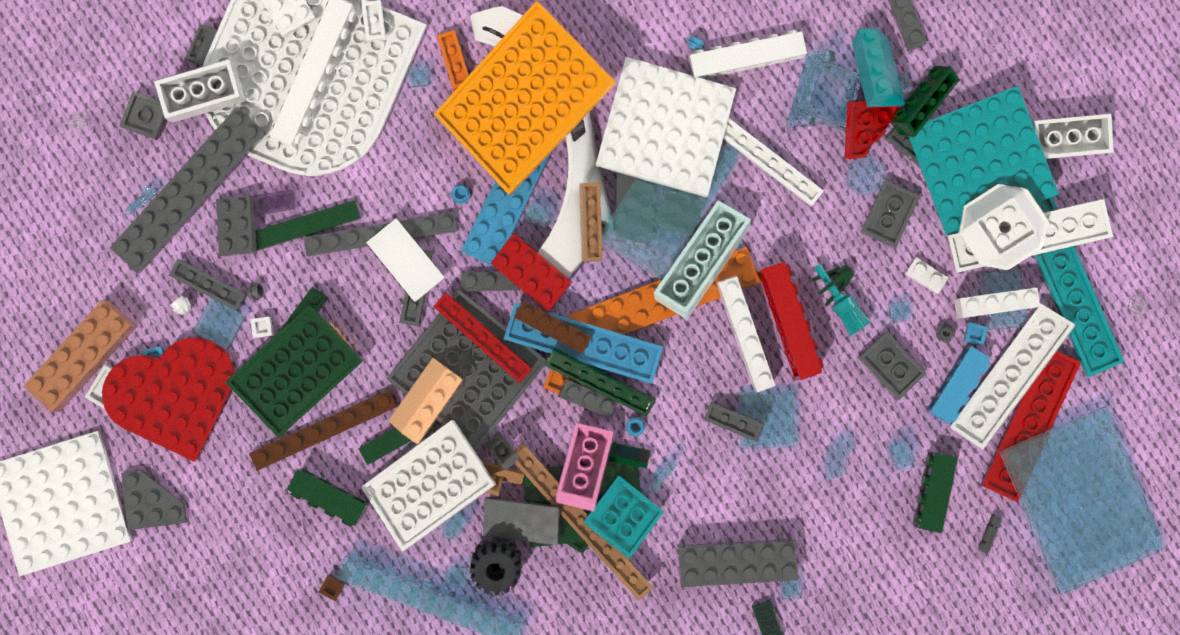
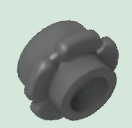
(255, 291)
(940, 333)

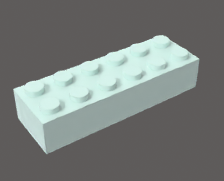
(702, 259)

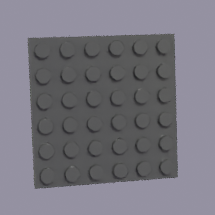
(486, 389)

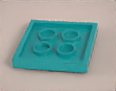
(623, 517)

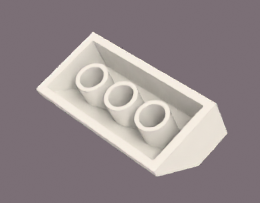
(1075, 135)

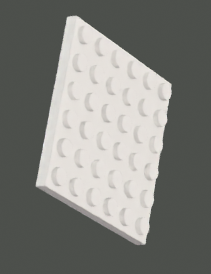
(666, 127)
(61, 503)

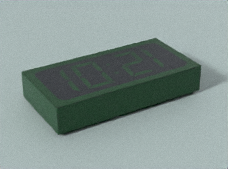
(629, 455)
(766, 619)

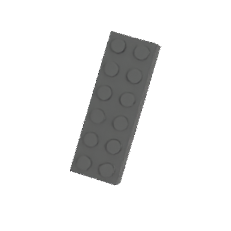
(737, 562)

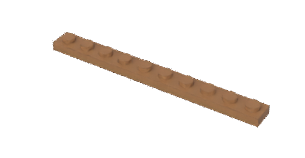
(616, 561)

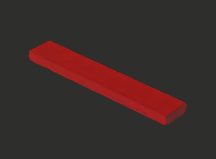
(482, 337)

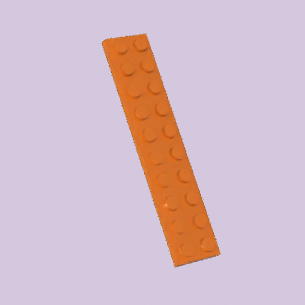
(640, 309)

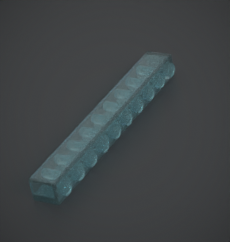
(428, 598)

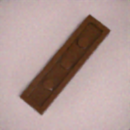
(552, 327)

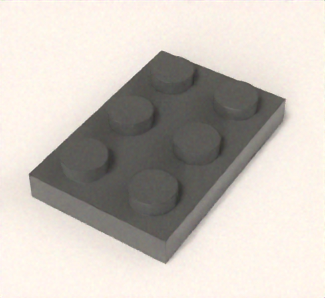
(890, 214)
(236, 225)
(892, 365)

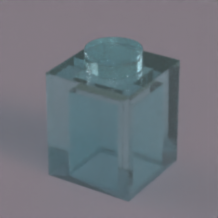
(539, 214)
(900, 455)
(454, 526)

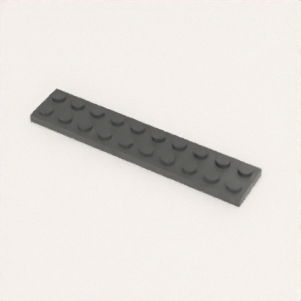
(188, 190)

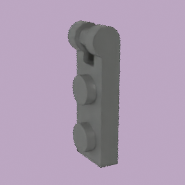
(502, 451)

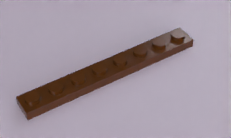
(323, 430)

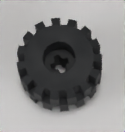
(495, 576)

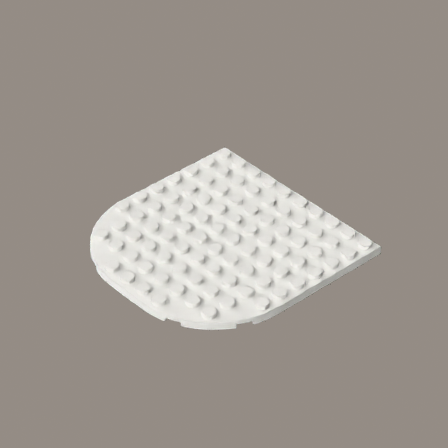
(355, 94)

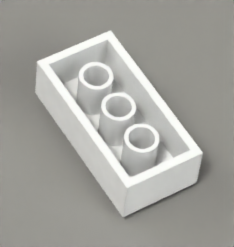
(199, 91)

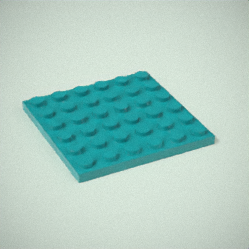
(978, 149)

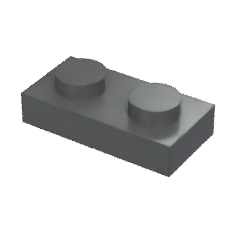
(201, 44)

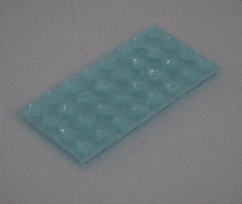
(659, 220)

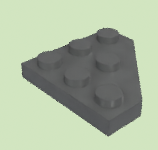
(149, 502)

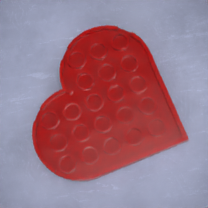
(171, 397)

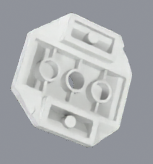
(981, 226)

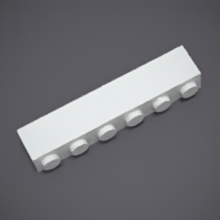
(748, 55)
(745, 333)

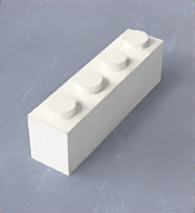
(997, 303)

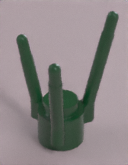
(842, 276)

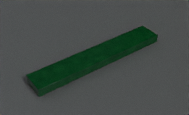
(307, 225)
(600, 382)

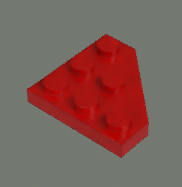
(865, 126)

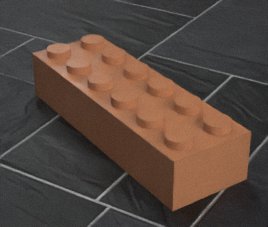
(80, 356)

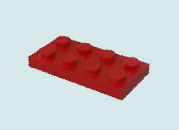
(531, 272)

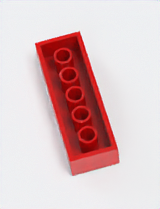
(790, 321)

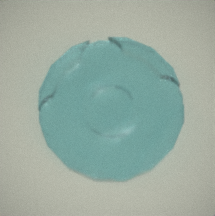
(865, 182)

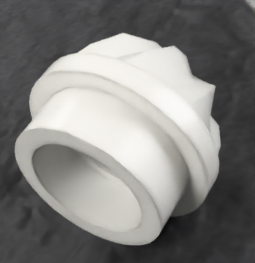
(181, 305)

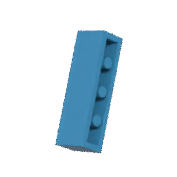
(958, 385)

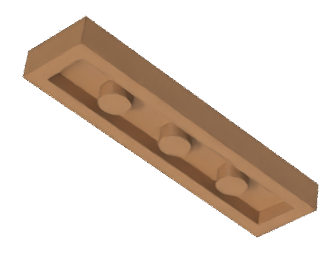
(590, 222)

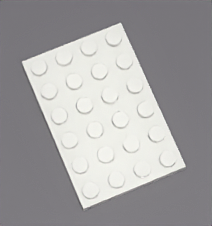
(428, 485)

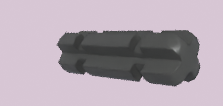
(990, 534)

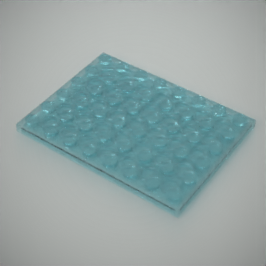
(1082, 500)

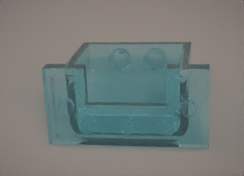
(823, 92)

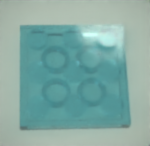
(778, 413)

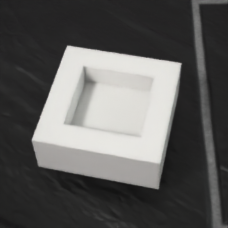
(262, 327)

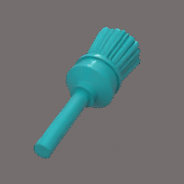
(844, 306)

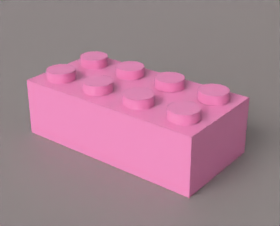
(584, 467)

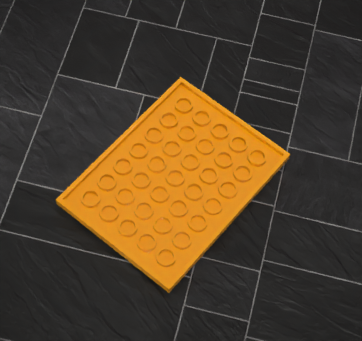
(524, 97)

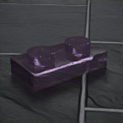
(274, 202)

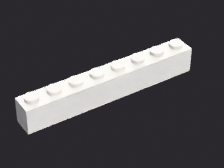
(313, 72)

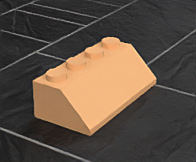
(425, 401)

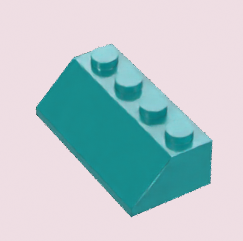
(877, 68)

